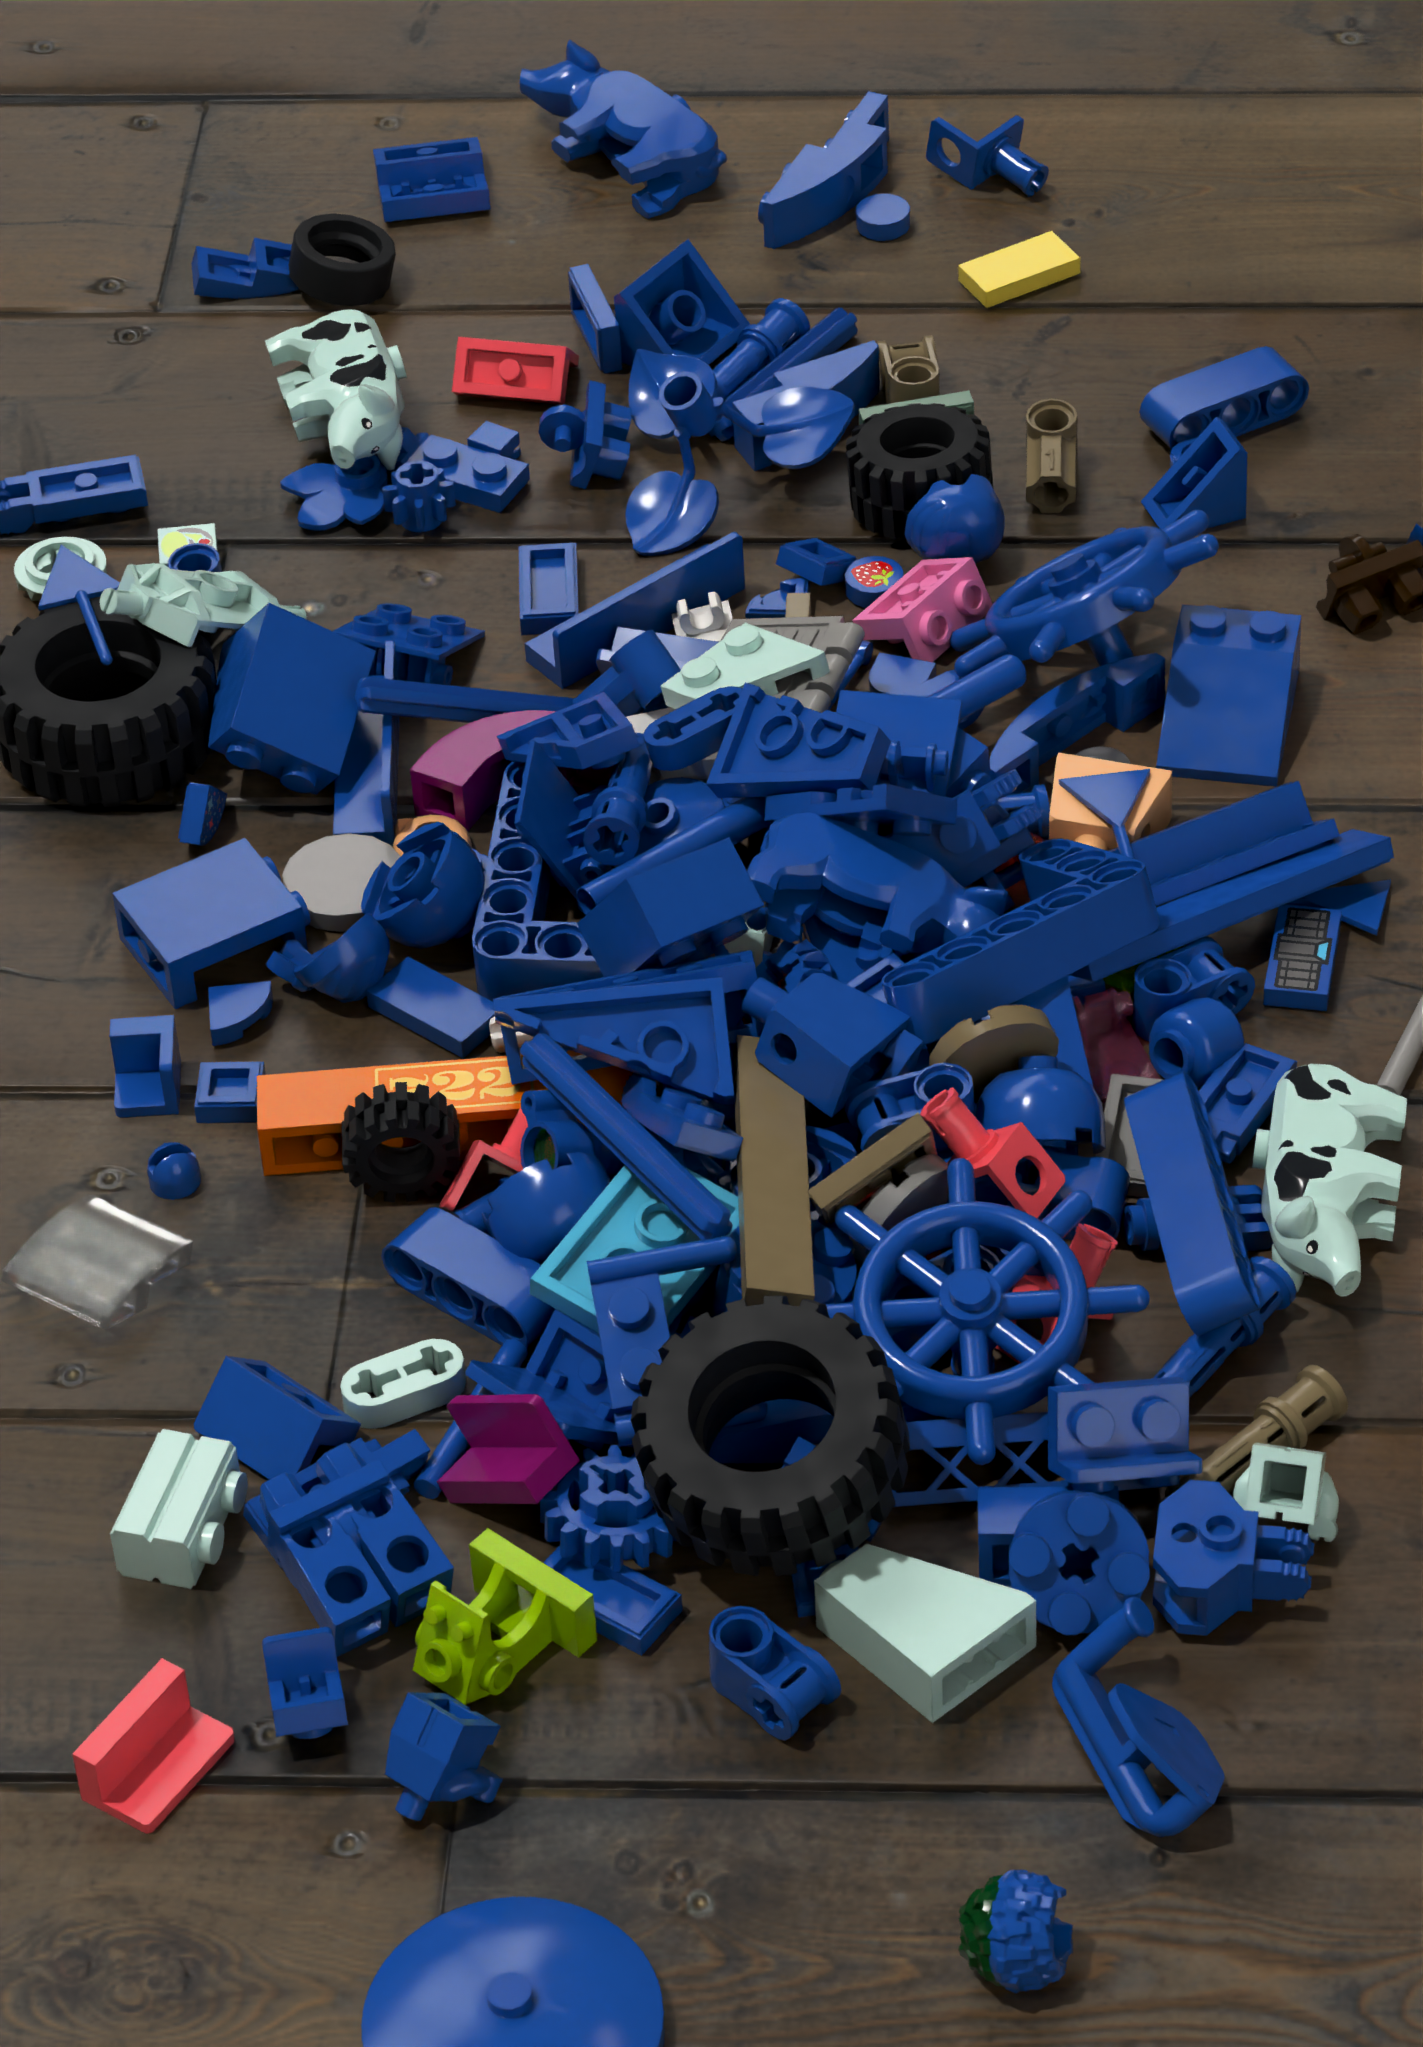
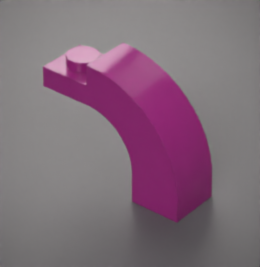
(466, 769)

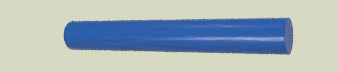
(453, 1443)

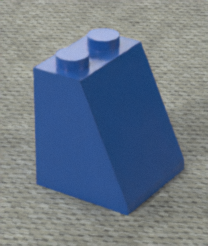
(287, 698)

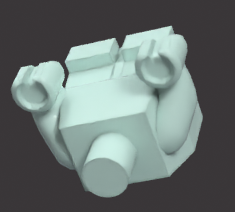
(1292, 1484)

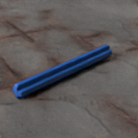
(626, 1138)

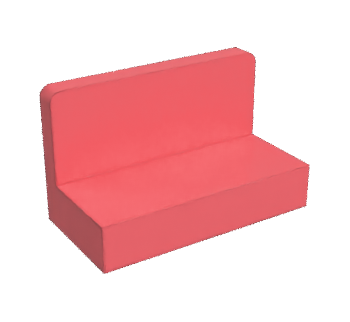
(512, 370)
(149, 1751)

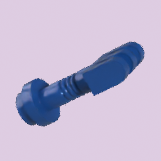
(1247, 1199)

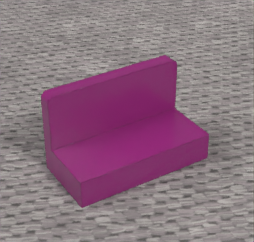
(513, 1450)

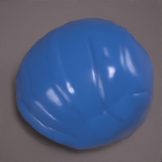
(957, 521)

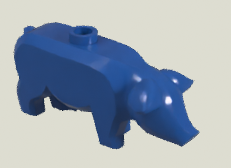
(633, 123)
(863, 889)

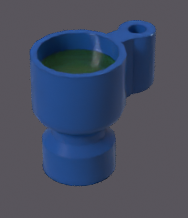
(555, 1133)

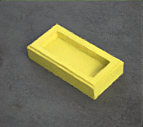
(1019, 269)

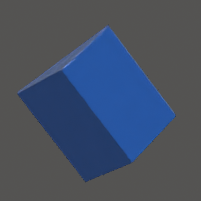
(678, 310)

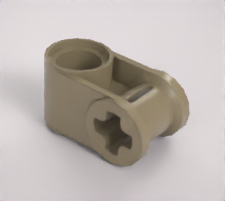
(908, 370)

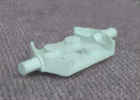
(187, 601)

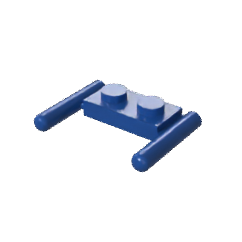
(635, 1320)

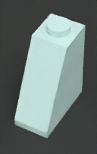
(923, 1625)

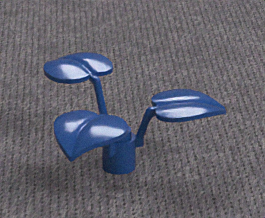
(678, 399)

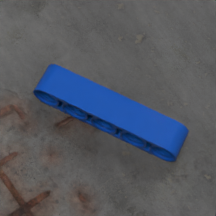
(1192, 1204)

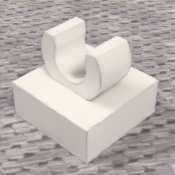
(703, 622)

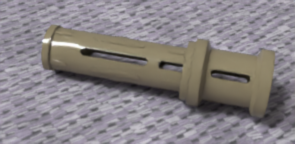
(1276, 1422)

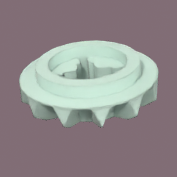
(36, 562)

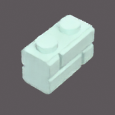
(178, 1509)

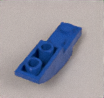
(829, 179)

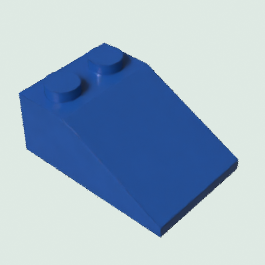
(1230, 694)

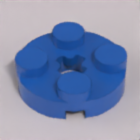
(1087, 1521)

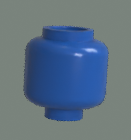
(1194, 1039)

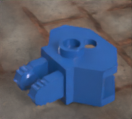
(1219, 1559)

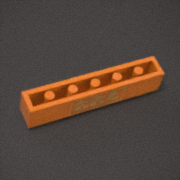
(305, 1110)

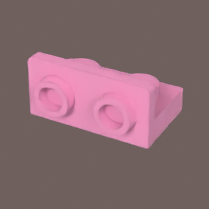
(928, 606)

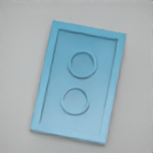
(622, 1222)

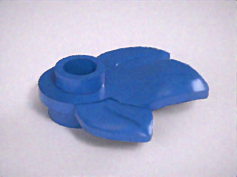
(338, 493)

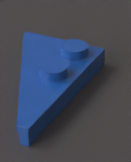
(653, 1030)

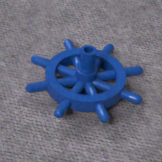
(1085, 595)
(973, 1305)

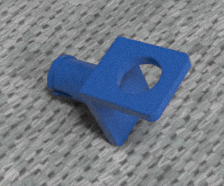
(989, 156)

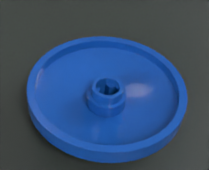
(515, 1979)

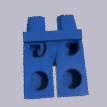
(353, 1547)

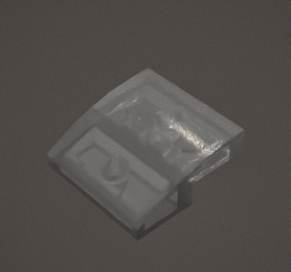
(97, 1261)

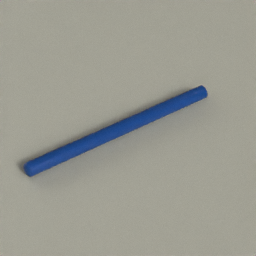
(748, 814)

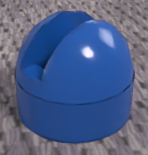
(173, 1171)

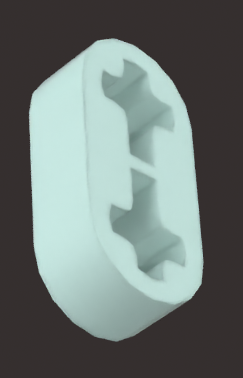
(403, 1383)

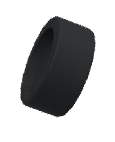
(341, 281)

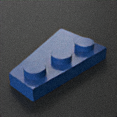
(790, 749)
(886, 805)

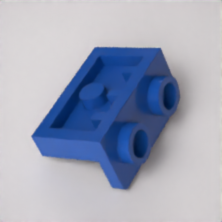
(1120, 1433)

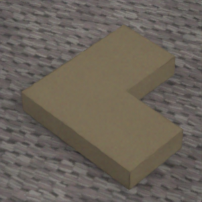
(872, 1168)

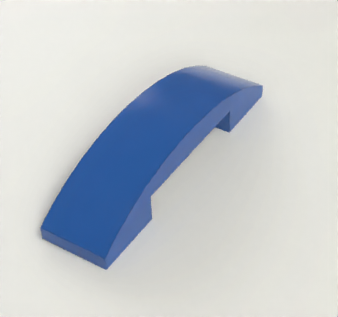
(1111, 693)

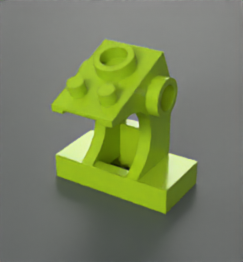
(515, 1600)

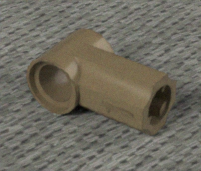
(1051, 455)

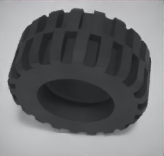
(112, 749)
(757, 1358)

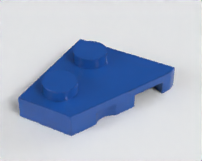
(575, 737)

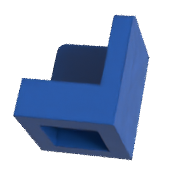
(146, 1066)

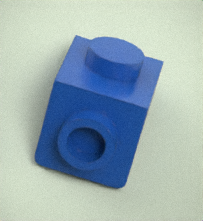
(304, 1683)

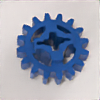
(613, 1512)

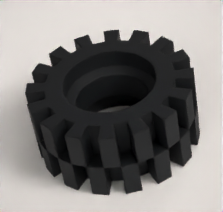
(398, 1116)

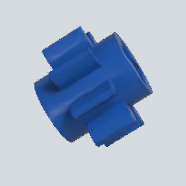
(419, 496)

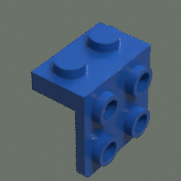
(569, 1377)

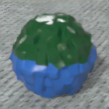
(1013, 1931)

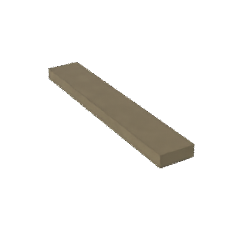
(771, 1182)

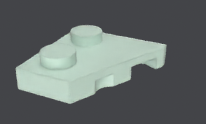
(741, 657)

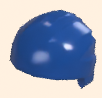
(340, 969)

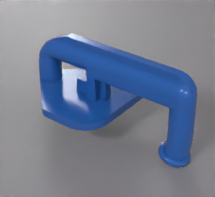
(1132, 1730)

